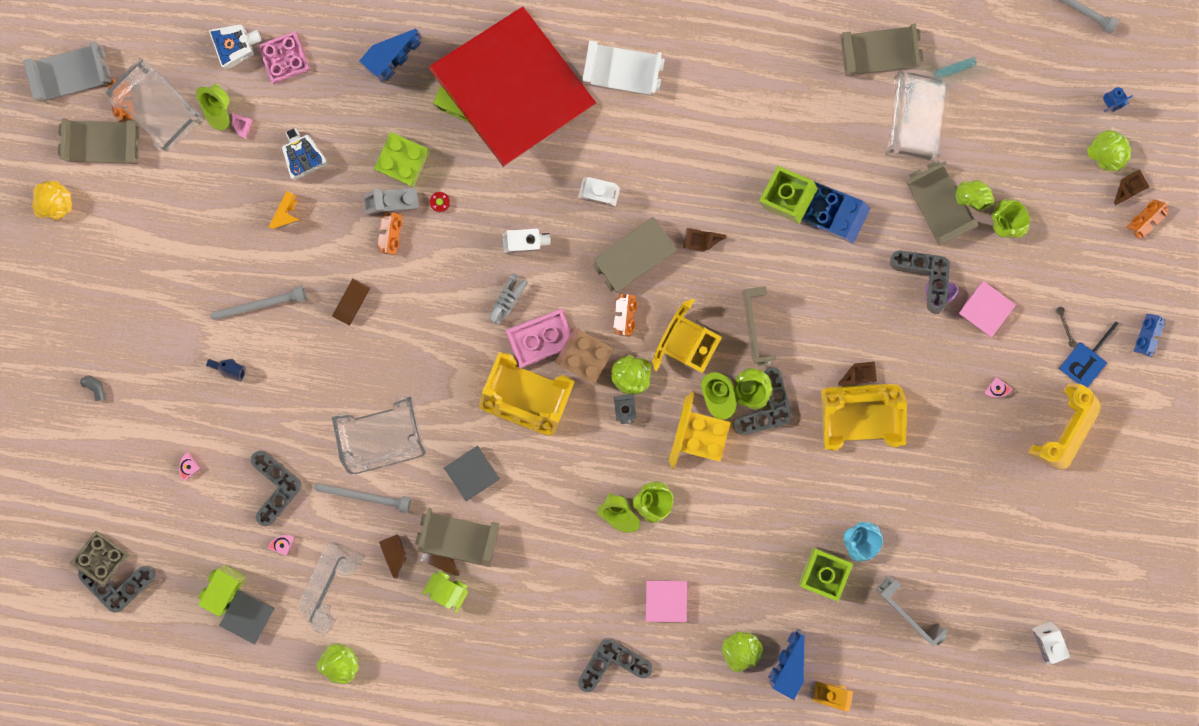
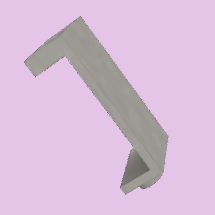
(67, 73)
(886, 589)

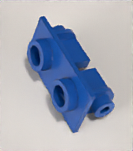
(1116, 99)
(1151, 326)

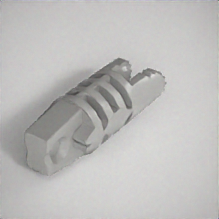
(507, 299)

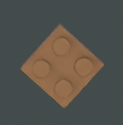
(584, 355)

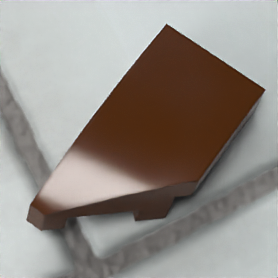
(1130, 186)
(701, 240)
(860, 373)
(393, 553)
(442, 563)

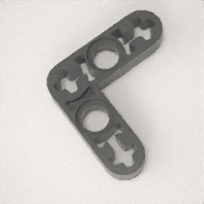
(929, 269)
(775, 407)
(282, 489)
(113, 592)
(606, 658)

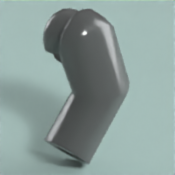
(95, 385)

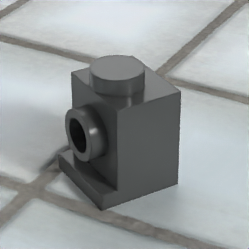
(625, 400)

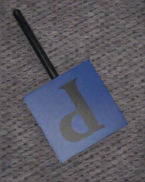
(1084, 364)

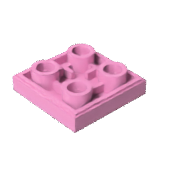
(283, 57)
(986, 309)
(666, 601)

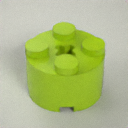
(445, 591)

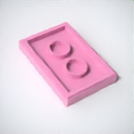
(539, 338)

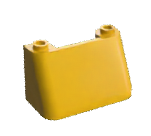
(525, 396)
(1087, 408)
(863, 414)

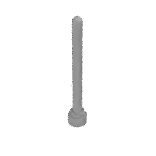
(1106, 22)
(297, 294)
(402, 504)

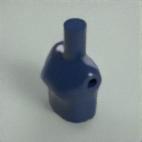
(228, 369)

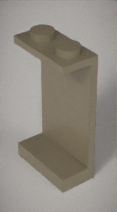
(881, 50)
(99, 141)
(937, 201)
(634, 255)
(747, 295)
(457, 539)

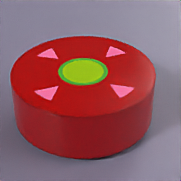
(439, 202)

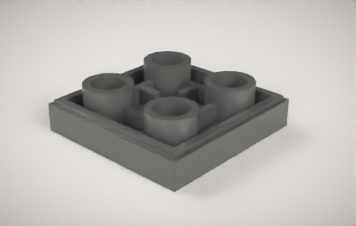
(471, 473)
(246, 616)

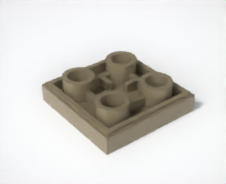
(99, 559)

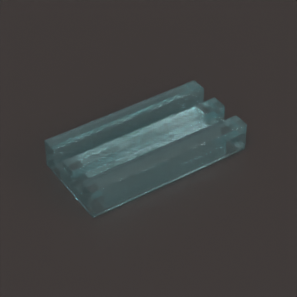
(955, 68)

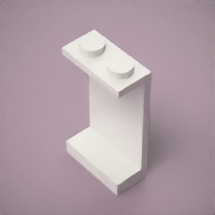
(622, 69)

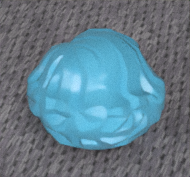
(863, 541)

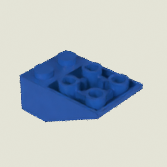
(388, 54)
(836, 213)
(789, 673)

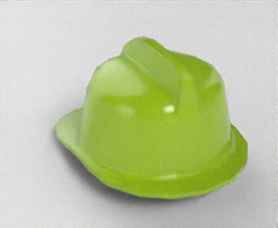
(214, 105)
(719, 395)
(618, 514)

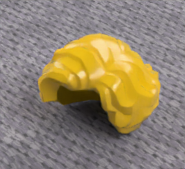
(51, 200)

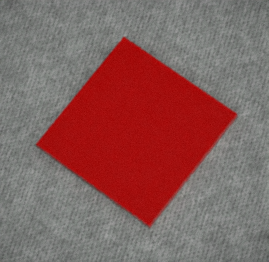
(512, 86)

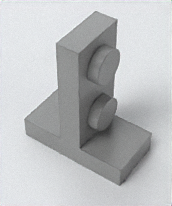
(390, 200)

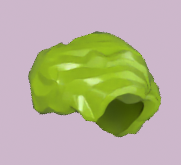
(1110, 150)
(974, 194)
(1010, 219)
(631, 374)
(753, 388)
(654, 501)
(742, 651)
(338, 663)

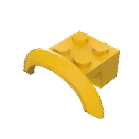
(686, 341)
(698, 434)

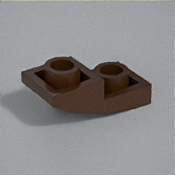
(351, 302)

